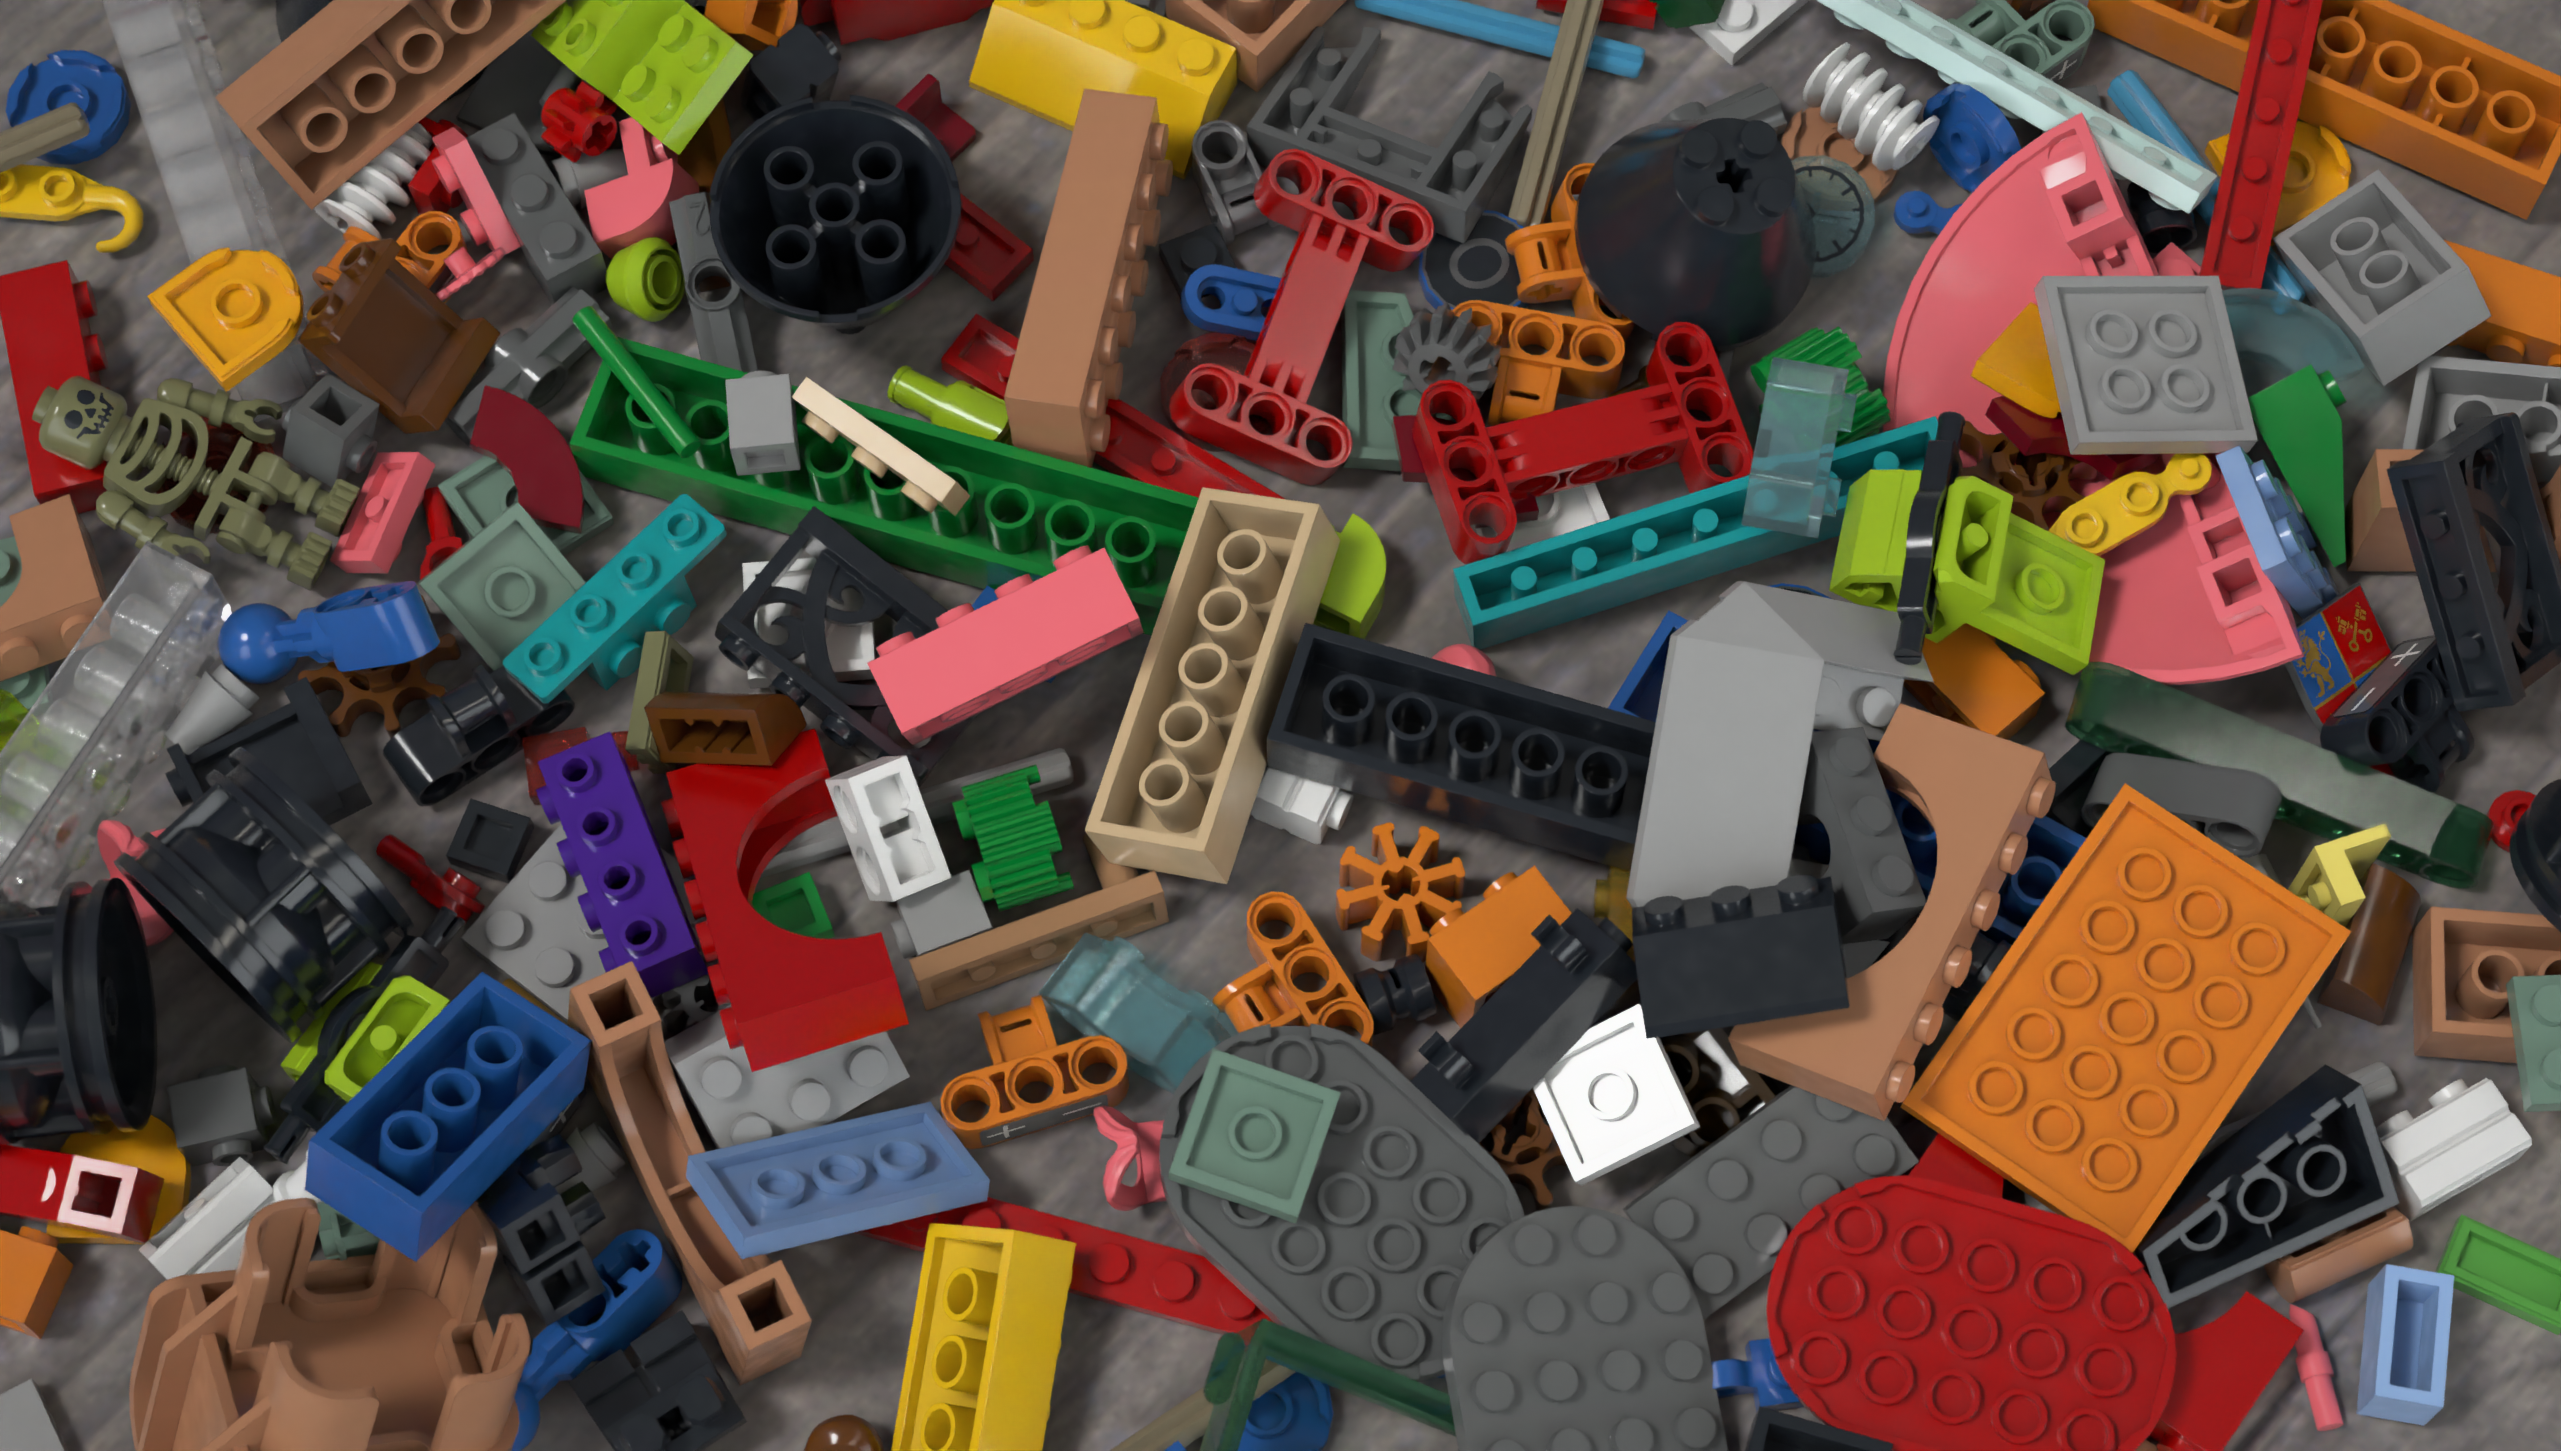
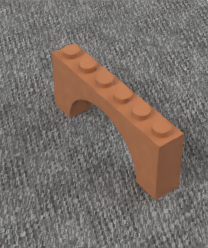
(1981, 805)
(744, 1300)

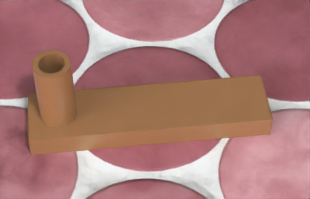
(1120, 909)

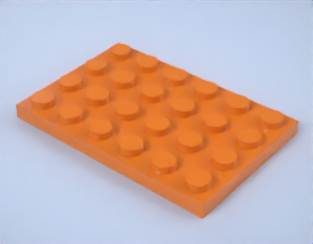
(2125, 1019)

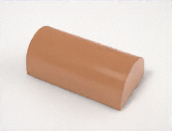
(2341, 1255)

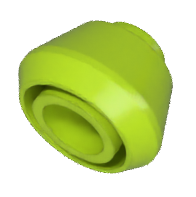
(646, 279)

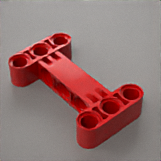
(1302, 317)
(1579, 442)

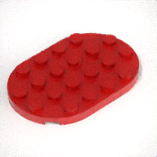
(1967, 1323)

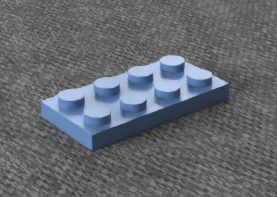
(2277, 533)
(836, 1179)

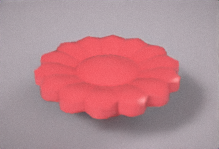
(466, 269)

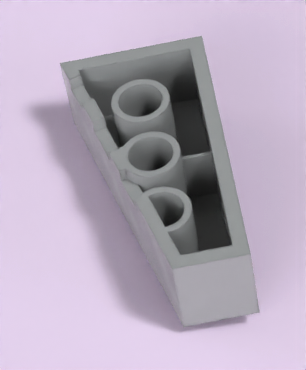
(2463, 389)

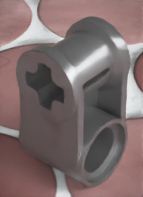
(1230, 185)

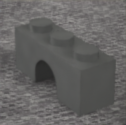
(538, 210)
(1868, 858)

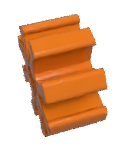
(1375, 882)

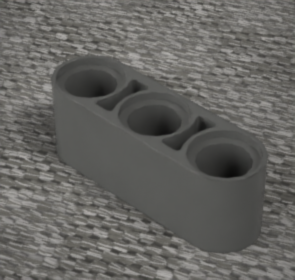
(2218, 801)

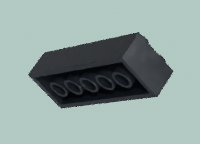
(1463, 745)

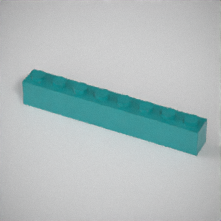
(1652, 548)

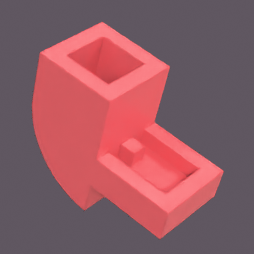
(638, 202)

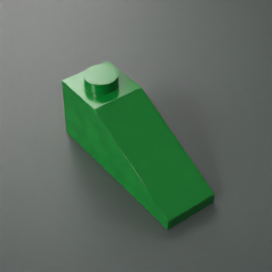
(2306, 441)

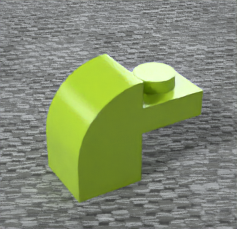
(1355, 581)

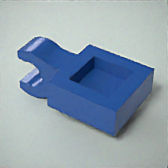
(1756, 1376)

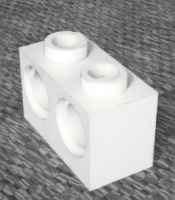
(888, 828)

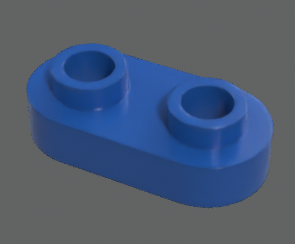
(1240, 295)

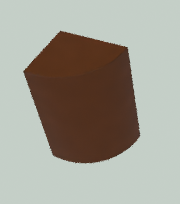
(723, 727)
(2370, 958)

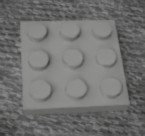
(2144, 364)
(540, 932)

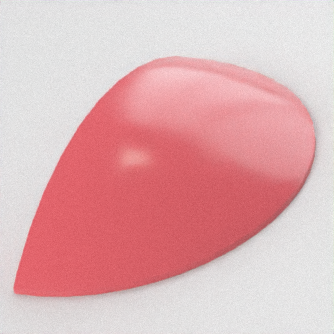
(2189, 590)

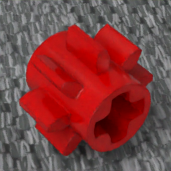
(579, 121)

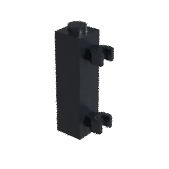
(1527, 1023)

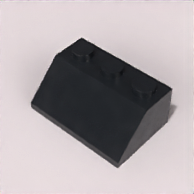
(1739, 956)

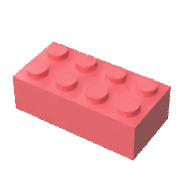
(1005, 645)

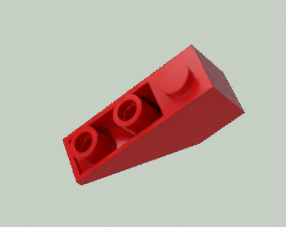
(78, 1192)

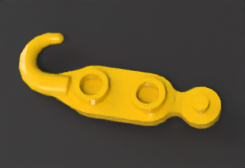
(64, 194)
(2130, 504)

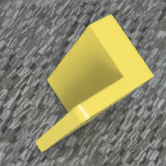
(2333, 870)

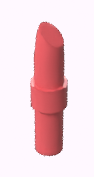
(2315, 1371)

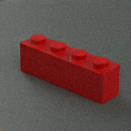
(47, 344)

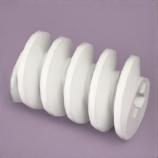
(1867, 111)
(369, 190)

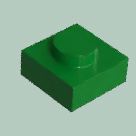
(795, 907)

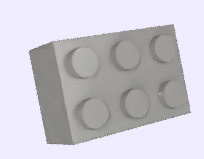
(2383, 276)
(783, 1098)

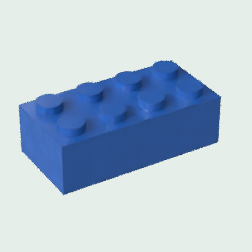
(447, 1116)

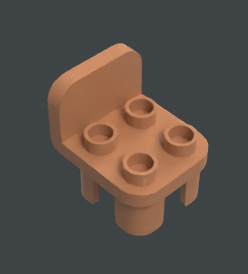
(330, 1348)

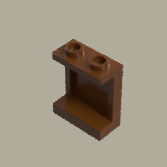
(395, 338)

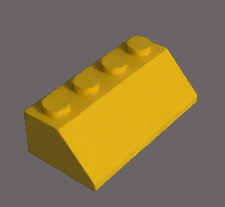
(1051, 50)
(983, 1340)

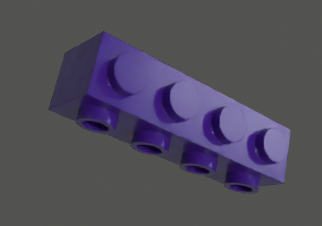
(620, 865)

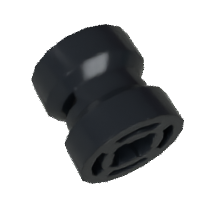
(2158, 224)
(1396, 993)

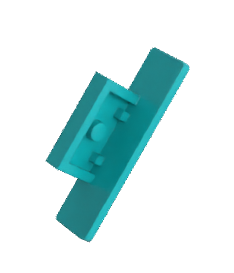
(631, 595)

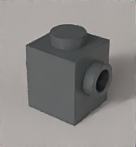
(331, 431)
(221, 1116)

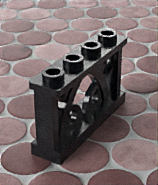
(840, 565)
(2486, 638)

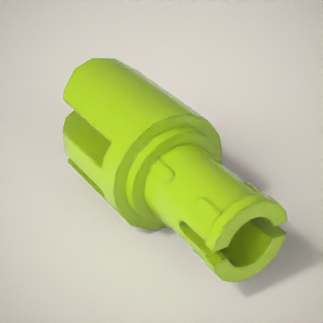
(952, 406)

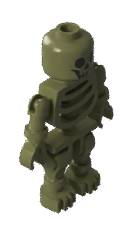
(92, 426)

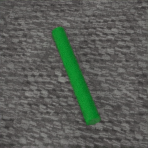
(636, 382)

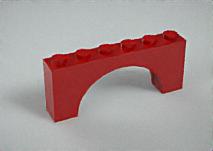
(783, 988)
(2217, 1366)

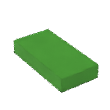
(2504, 1273)

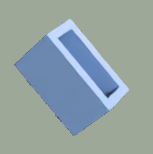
(2405, 1345)

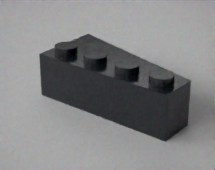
(2271, 1189)

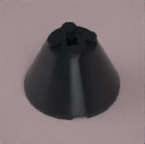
(835, 210)
(1697, 229)

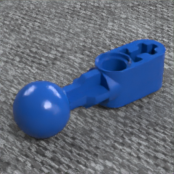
(351, 629)
(649, 1284)

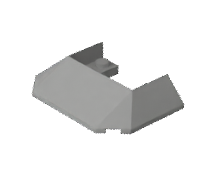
(1738, 736)

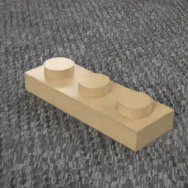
(878, 449)

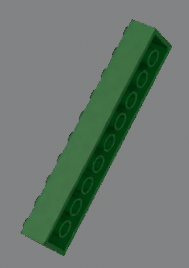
(1014, 524)

